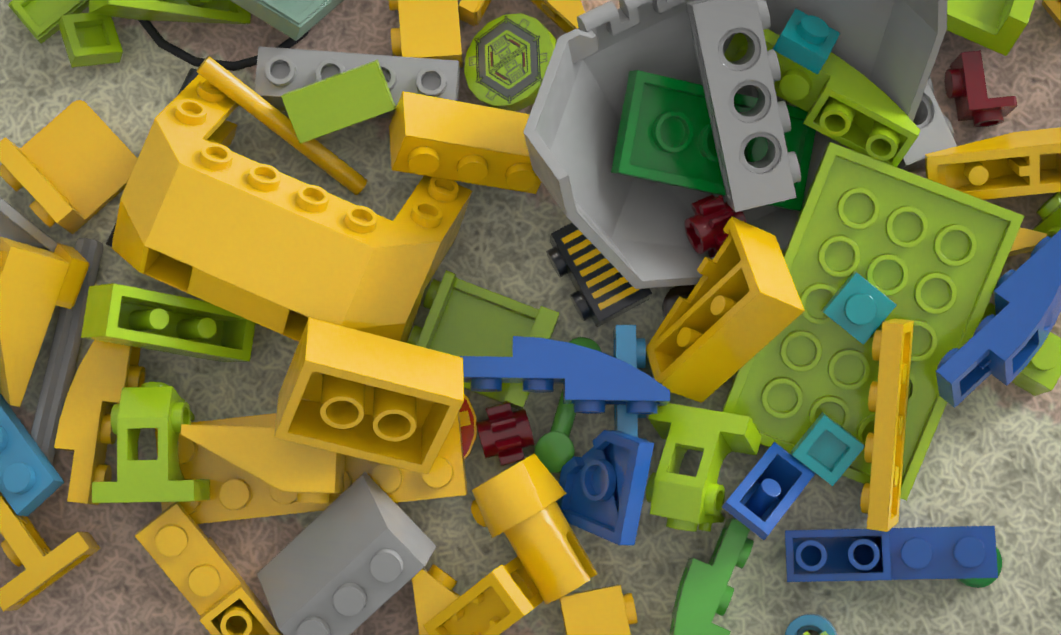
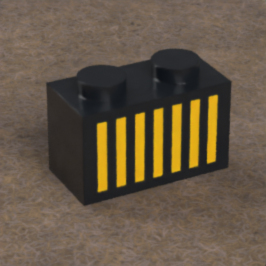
(599, 286)

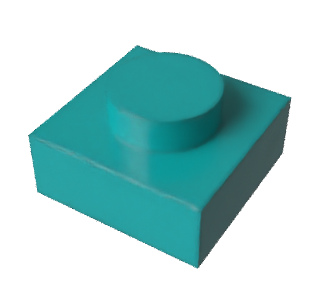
(807, 41)
(859, 307)
(827, 449)

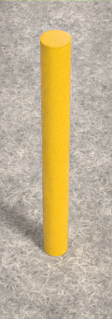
(280, 125)

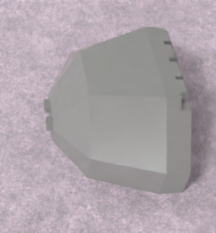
(582, 101)

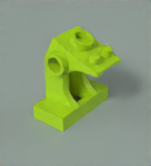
(150, 480)
(696, 499)

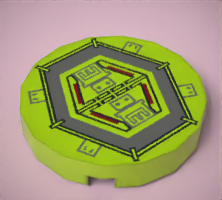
(509, 61)

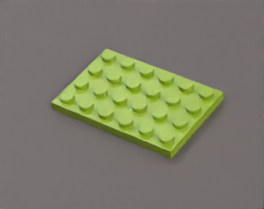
(919, 247)

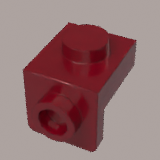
(967, 85)

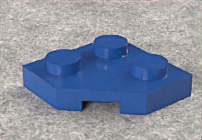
(607, 486)

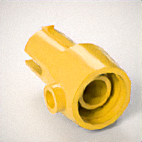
(526, 510)

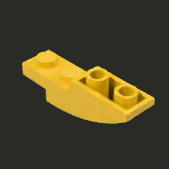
(87, 413)
(204, 575)

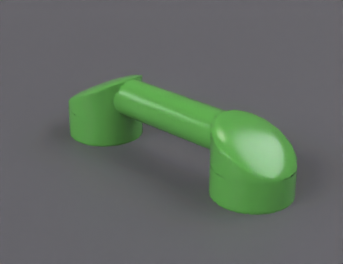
(555, 447)

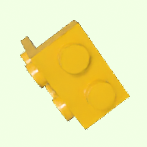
(69, 167)

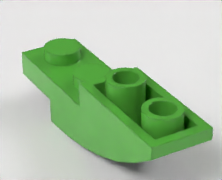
(704, 586)

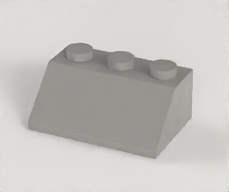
(344, 563)

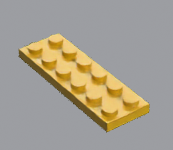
(243, 496)

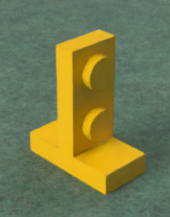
(43, 566)
(490, 604)

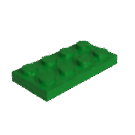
(670, 137)

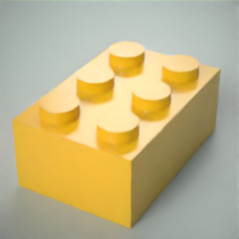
(369, 396)

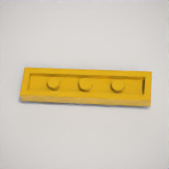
(886, 444)

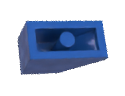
(768, 490)

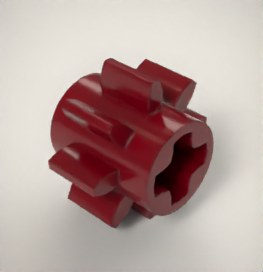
(706, 226)
(505, 433)

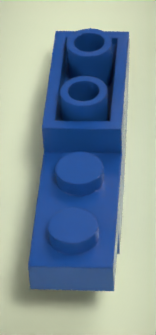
(1006, 342)
(587, 376)
(891, 555)

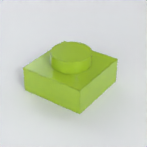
(90, 39)

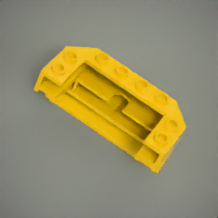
(272, 242)

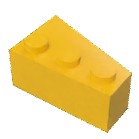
(728, 316)

